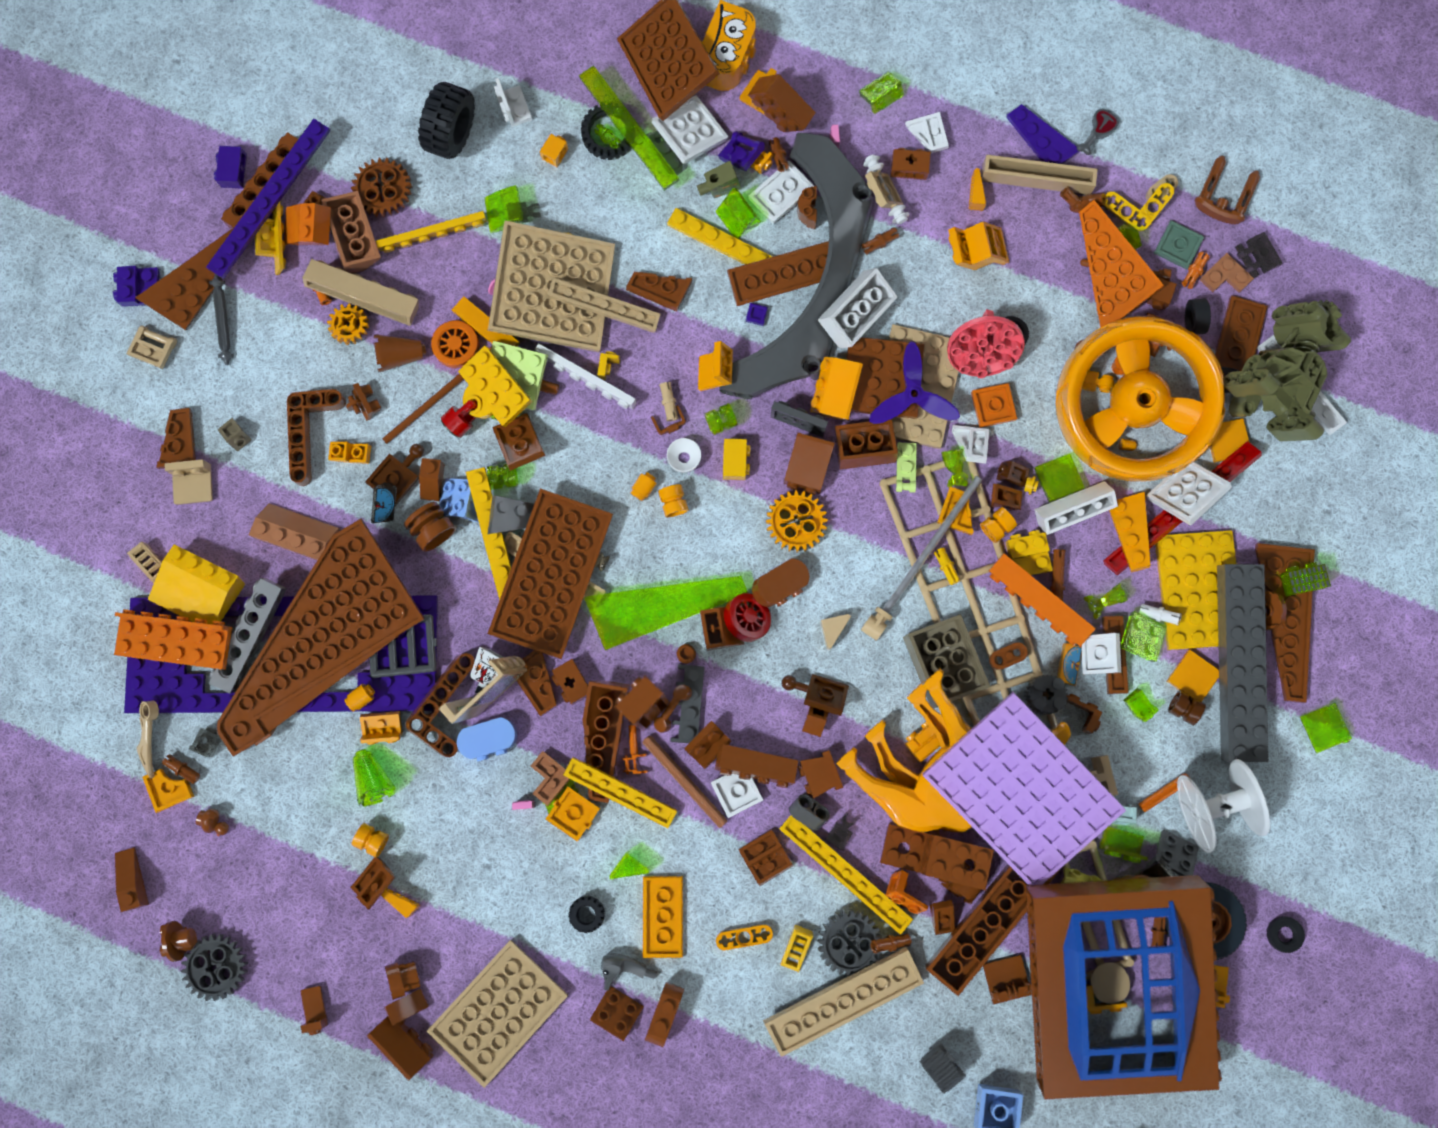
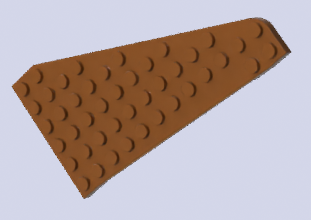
(334, 623)

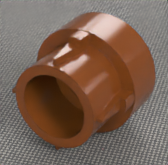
(402, 978)

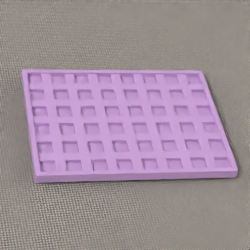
(1023, 791)

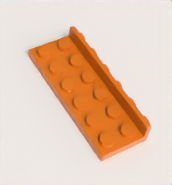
(173, 640)

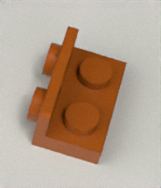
(706, 743)

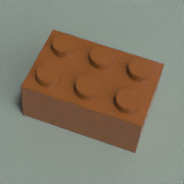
(781, 103)

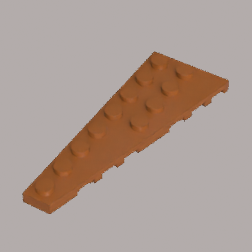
(1293, 637)

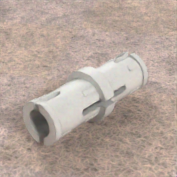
(1160, 614)

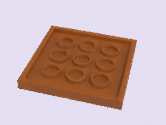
(880, 374)

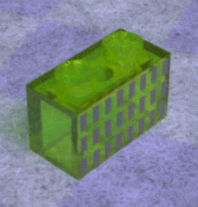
(1305, 580)

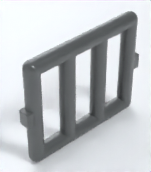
(413, 668)

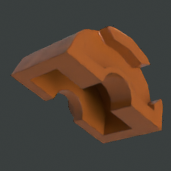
(805, 209)

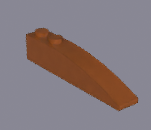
(603, 728)

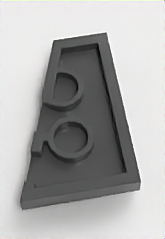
(508, 514)

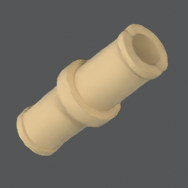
(668, 401)

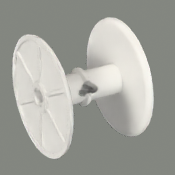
(1244, 798)

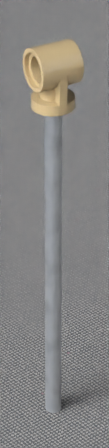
(876, 624)

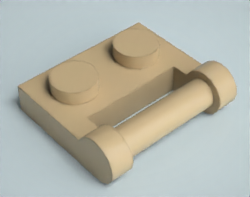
(148, 352)

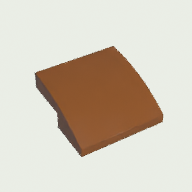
(765, 857)
(372, 882)

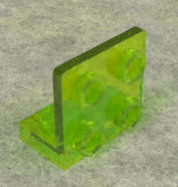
(1120, 842)

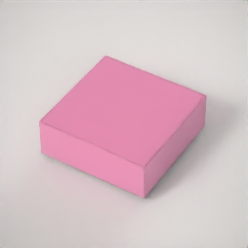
(834, 135)
(523, 805)

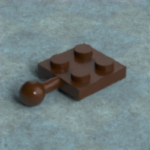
(397, 473)
(820, 692)

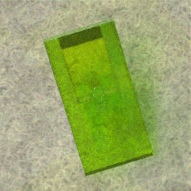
(628, 867)

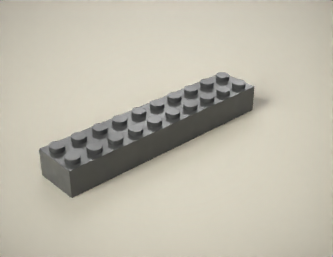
(1242, 662)

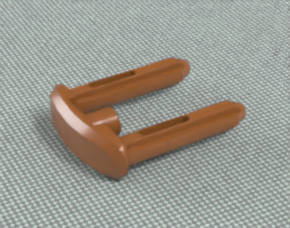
(1219, 210)

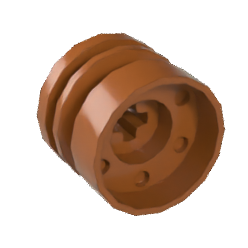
(429, 526)

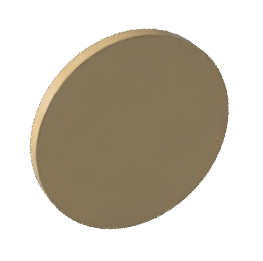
(1110, 983)

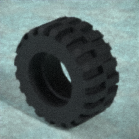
(446, 120)

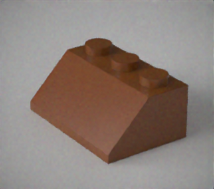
(865, 444)
(401, 1047)

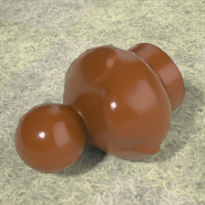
(209, 822)

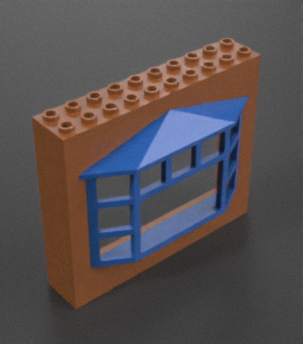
(1060, 985)

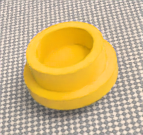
(1031, 485)

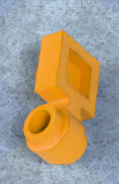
(1104, 384)

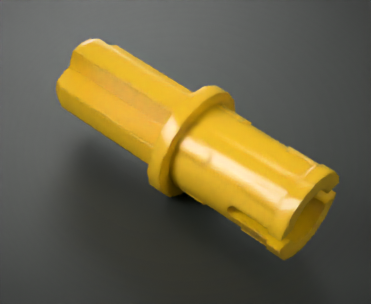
(947, 566)

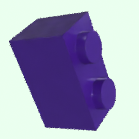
(230, 167)

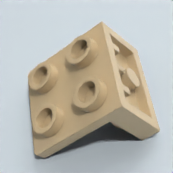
(191, 481)

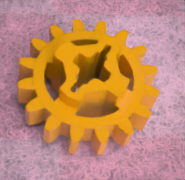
(343, 316)

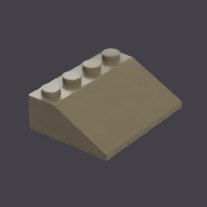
(951, 649)

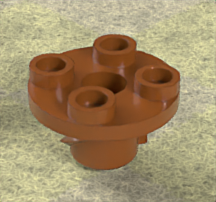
(176, 940)

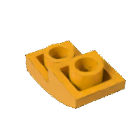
(349, 452)

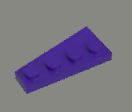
(1041, 137)

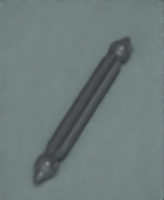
(221, 319)

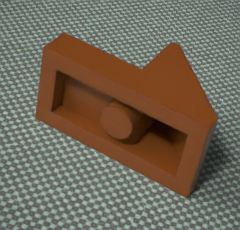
(1006, 497)
(942, 917)

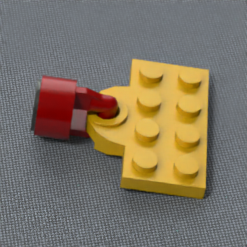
(488, 393)

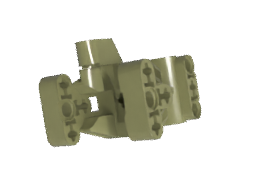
(1293, 374)

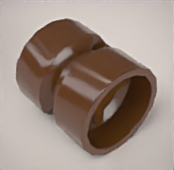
(1189, 709)

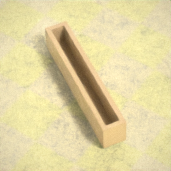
(1038, 174)
(361, 292)

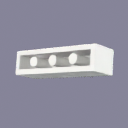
(1076, 507)

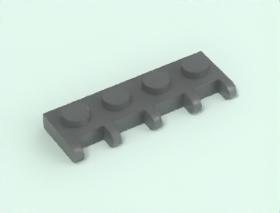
(690, 708)

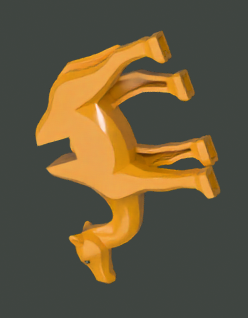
(909, 796)

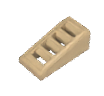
(137, 550)

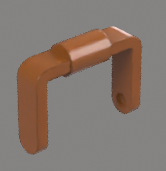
(671, 428)

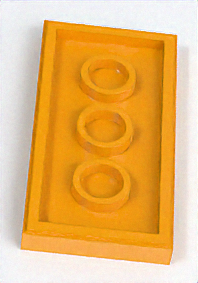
(662, 916)

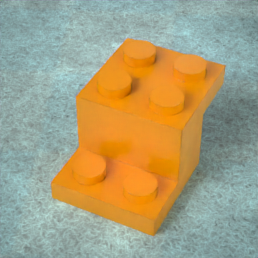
(978, 246)

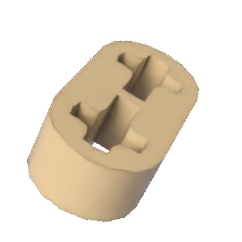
(1167, 178)

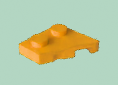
(963, 520)

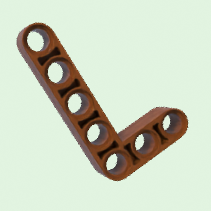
(303, 429)
(431, 698)

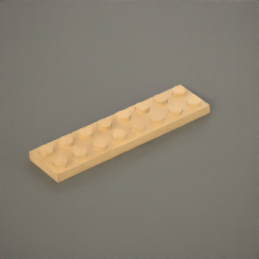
(843, 1001)

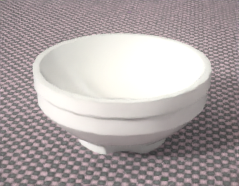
(680, 446)

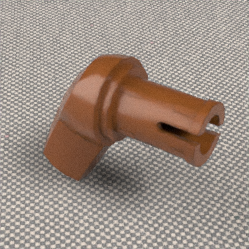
(1078, 203)

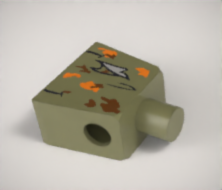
(720, 181)

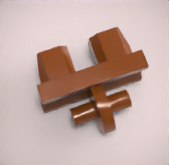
(360, 394)

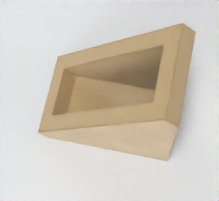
(832, 628)

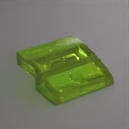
(503, 206)

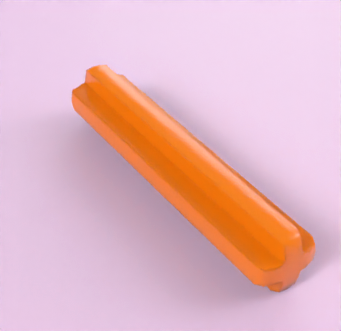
(1160, 795)

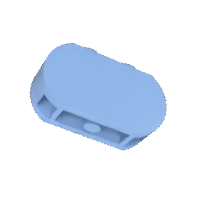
(487, 738)

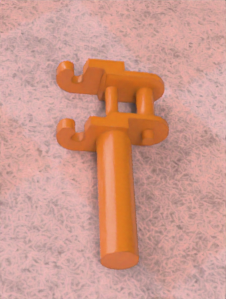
(633, 751)

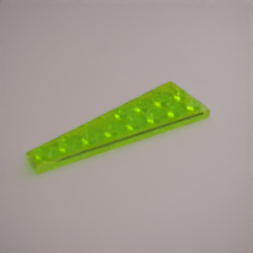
(640, 611)

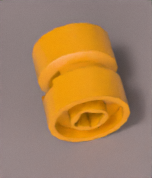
(673, 500)
(996, 526)
(370, 840)

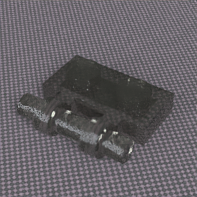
(1263, 252)

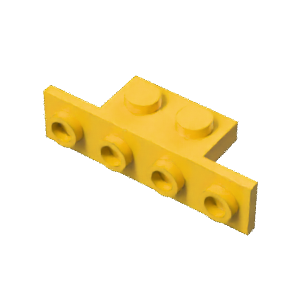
(269, 239)

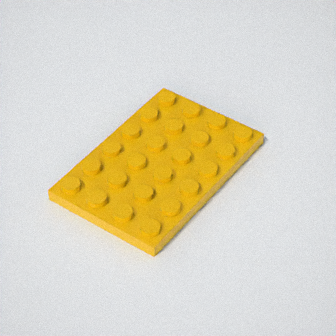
(1189, 585)

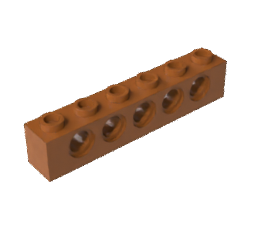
(254, 185)

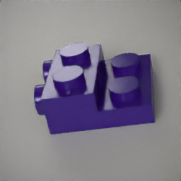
(132, 282)

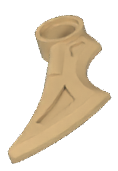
(148, 712)

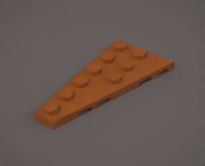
(185, 289)

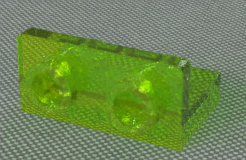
(882, 92)

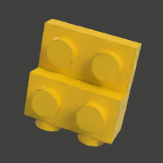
(1030, 552)

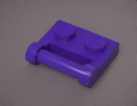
(739, 156)

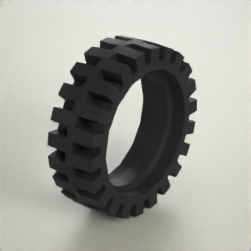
(597, 150)

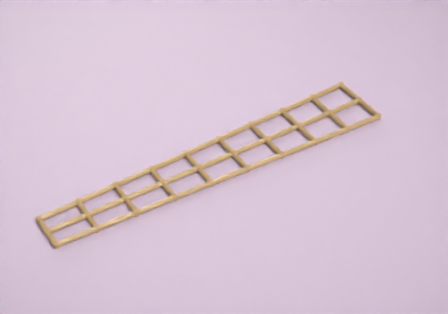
(983, 631)

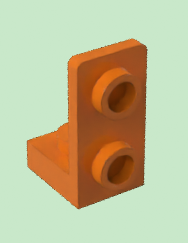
(896, 892)

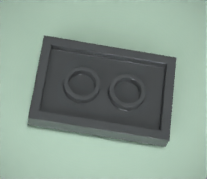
(798, 418)

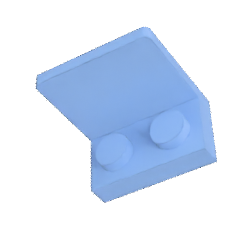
(457, 499)

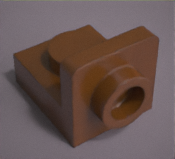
(1013, 473)

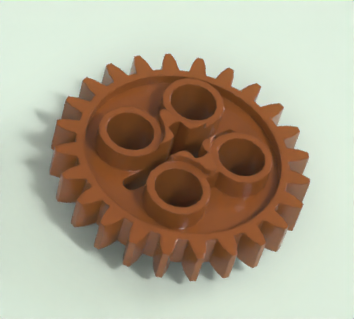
(399, 185)

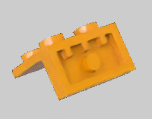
(715, 367)

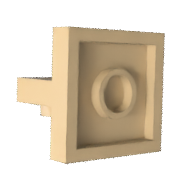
(1103, 773)

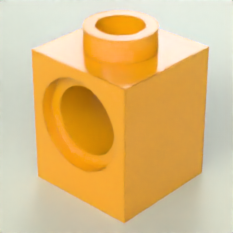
(554, 150)

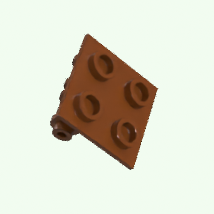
(1007, 979)
(616, 1013)

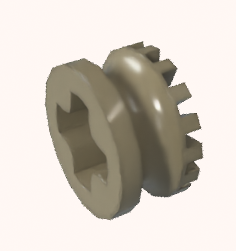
(601, 560)

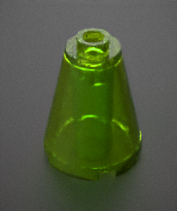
(370, 779)

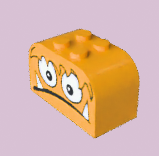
(730, 44)

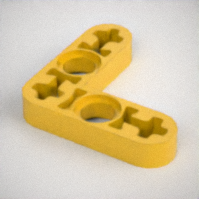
(1144, 212)

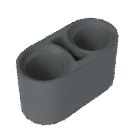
(809, 812)

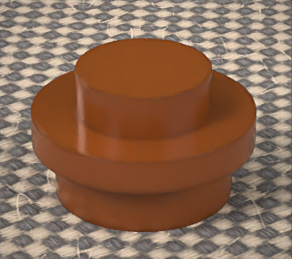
(686, 653)

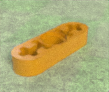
(760, 940)

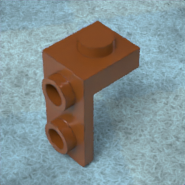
(1092, 722)
(314, 1010)

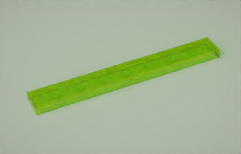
(629, 128)

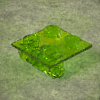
(1325, 728)

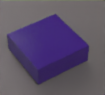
(756, 314)

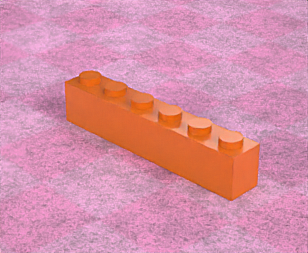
(1042, 600)

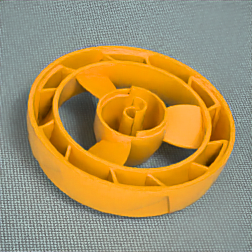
(1187, 416)

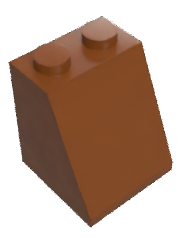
(808, 464)

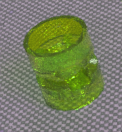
(714, 421)
(509, 478)

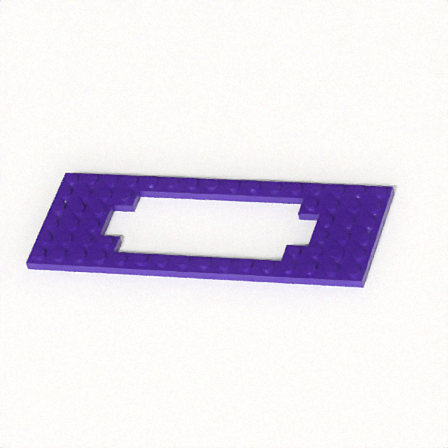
(185, 693)

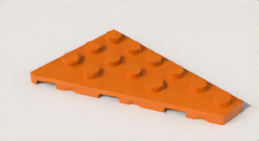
(1117, 271)

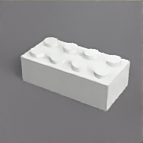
(857, 308)

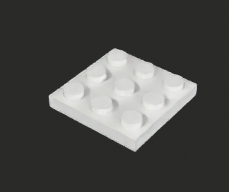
(690, 130)
(1189, 492)

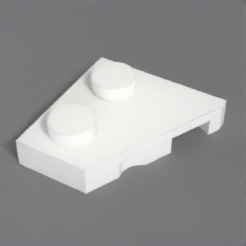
(929, 132)
(973, 442)

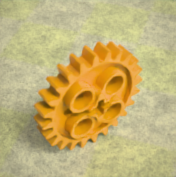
(791, 505)

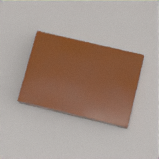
(518, 442)

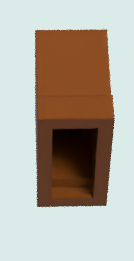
(820, 774)

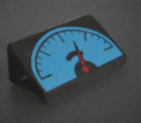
(383, 503)

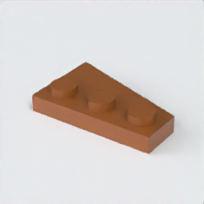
(661, 290)

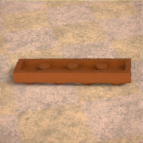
(1116, 682)

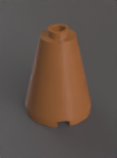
(397, 351)

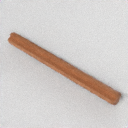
(685, 782)

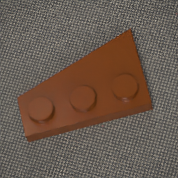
(179, 438)
(537, 683)

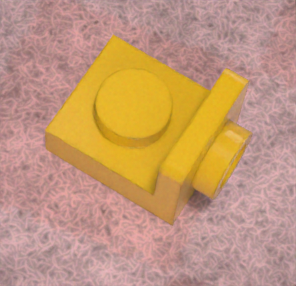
(604, 368)

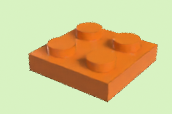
(994, 405)

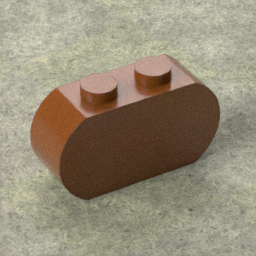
(780, 583)
(664, 1014)

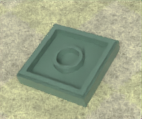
(1178, 244)

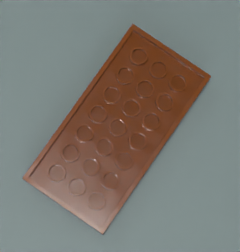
(550, 574)

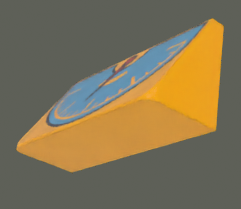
(1069, 663)

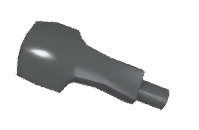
(617, 963)

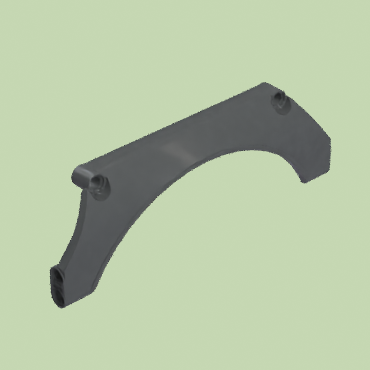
(848, 215)

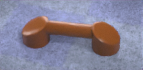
(681, 692)

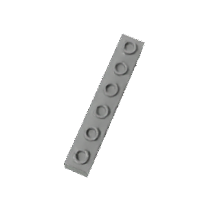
(274, 593)

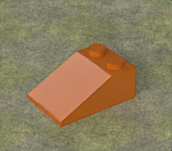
(307, 224)

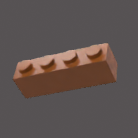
(756, 765)

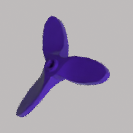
(926, 400)

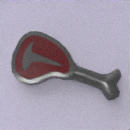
(1103, 125)

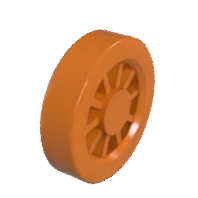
(455, 344)

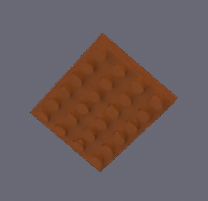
(667, 56)

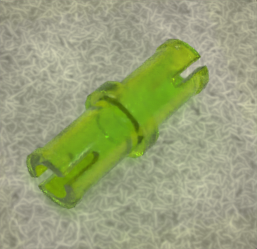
(607, 136)

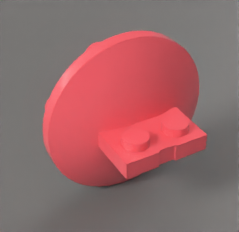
(985, 345)

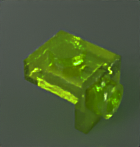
(1140, 705)

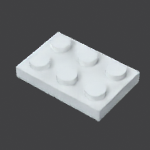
(779, 192)

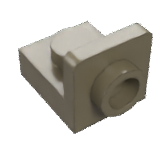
(234, 434)

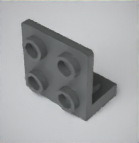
(1177, 853)

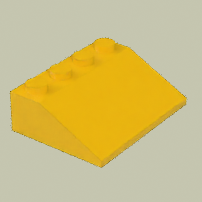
(194, 587)

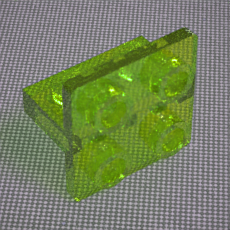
(737, 214)

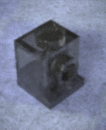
(210, 747)

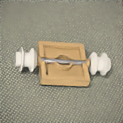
(884, 189)

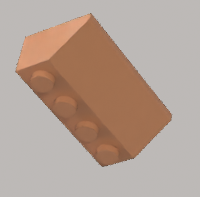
(351, 232)
(292, 531)

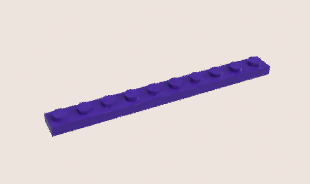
(268, 198)

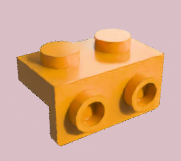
(381, 727)

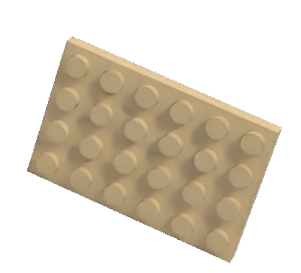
(937, 377)
(497, 1013)

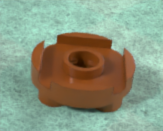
(1277, 612)

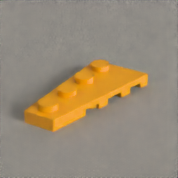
(1132, 530)

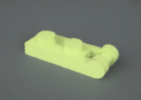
(906, 467)

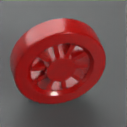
(743, 619)

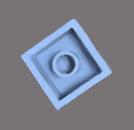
(997, 1107)

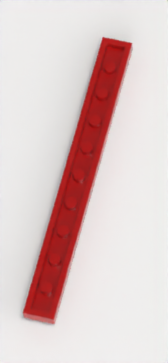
(1166, 522)

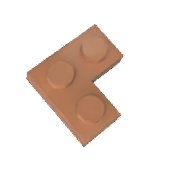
(1227, 270)
(554, 779)

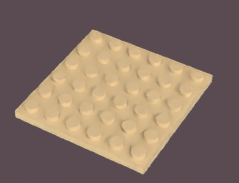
(523, 278)

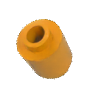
(643, 486)
(359, 697)

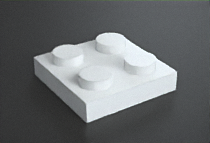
(1101, 654)
(736, 793)

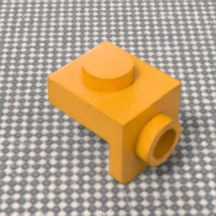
(763, 162)

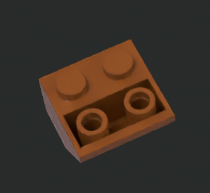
(715, 630)

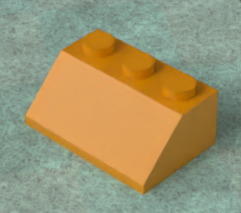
(836, 388)

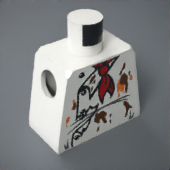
(482, 670)

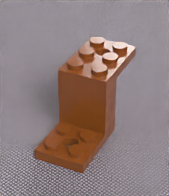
(937, 856)

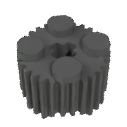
(1053, 686)
(942, 1068)

